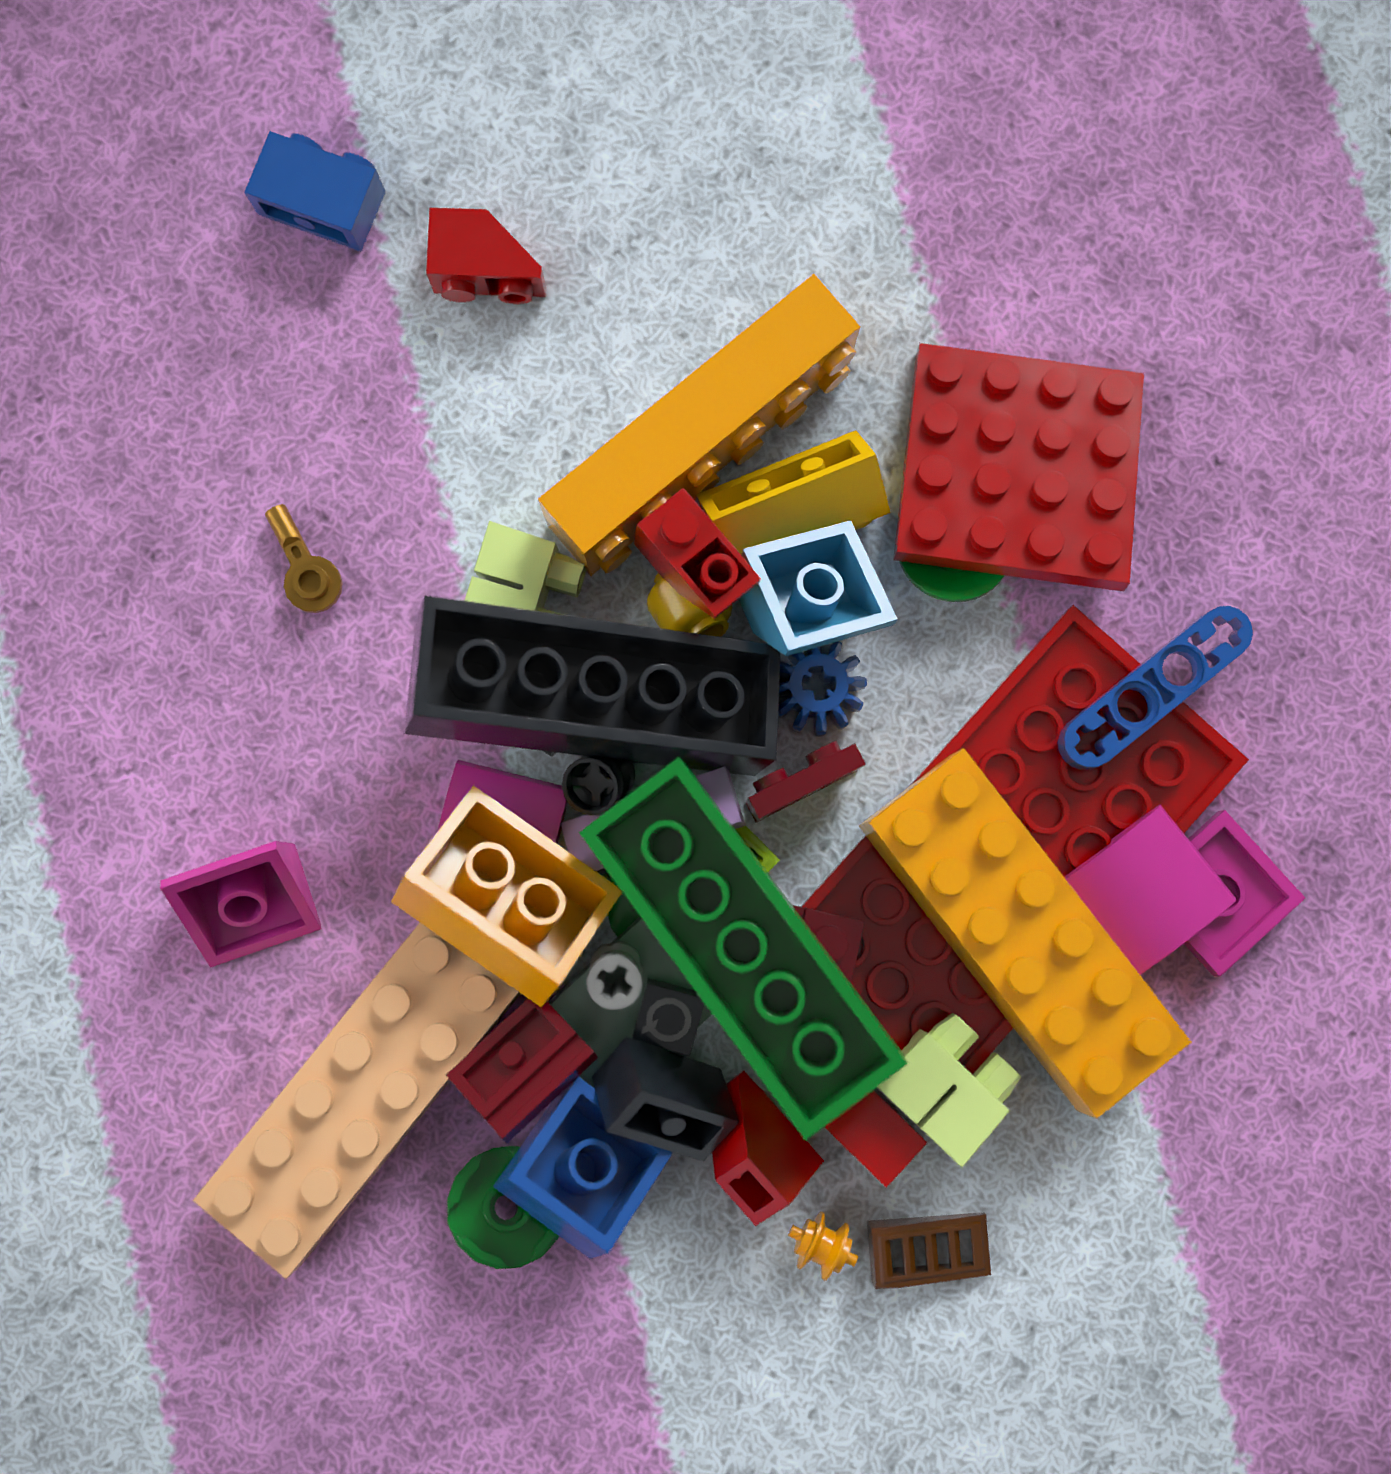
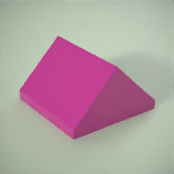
(244, 902)

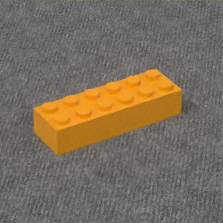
(703, 424)
(1025, 934)

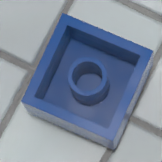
(579, 1175)

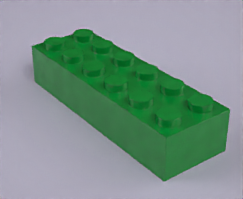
(744, 948)

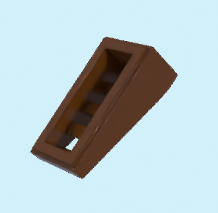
(887, 1277)

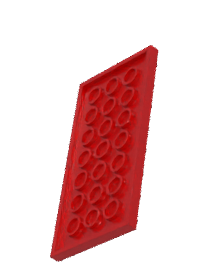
(1180, 762)

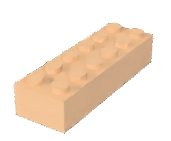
(354, 1100)

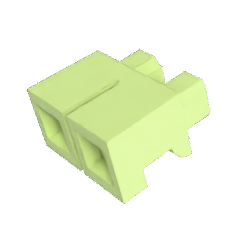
(521, 570)
(945, 1097)

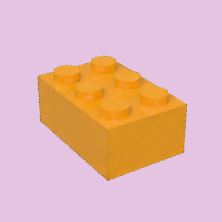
(506, 896)

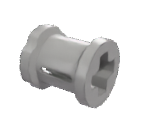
(624, 990)

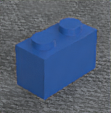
(316, 189)

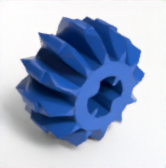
(830, 672)

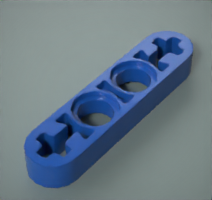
(1157, 691)

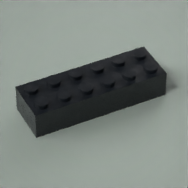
(592, 687)

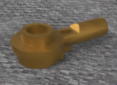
(311, 581)

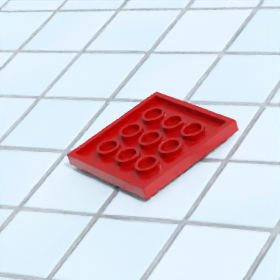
(1020, 467)

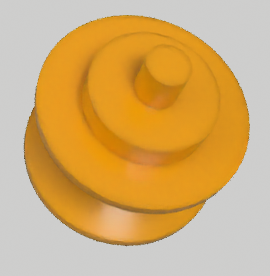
(823, 1246)

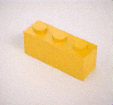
(800, 494)

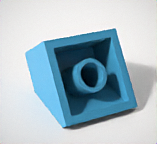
(814, 590)

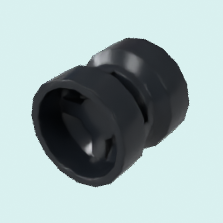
(590, 789)

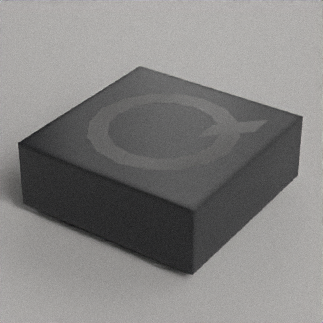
(668, 1016)

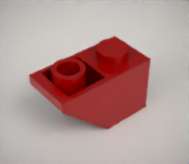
(478, 256)
(694, 555)
(764, 1156)

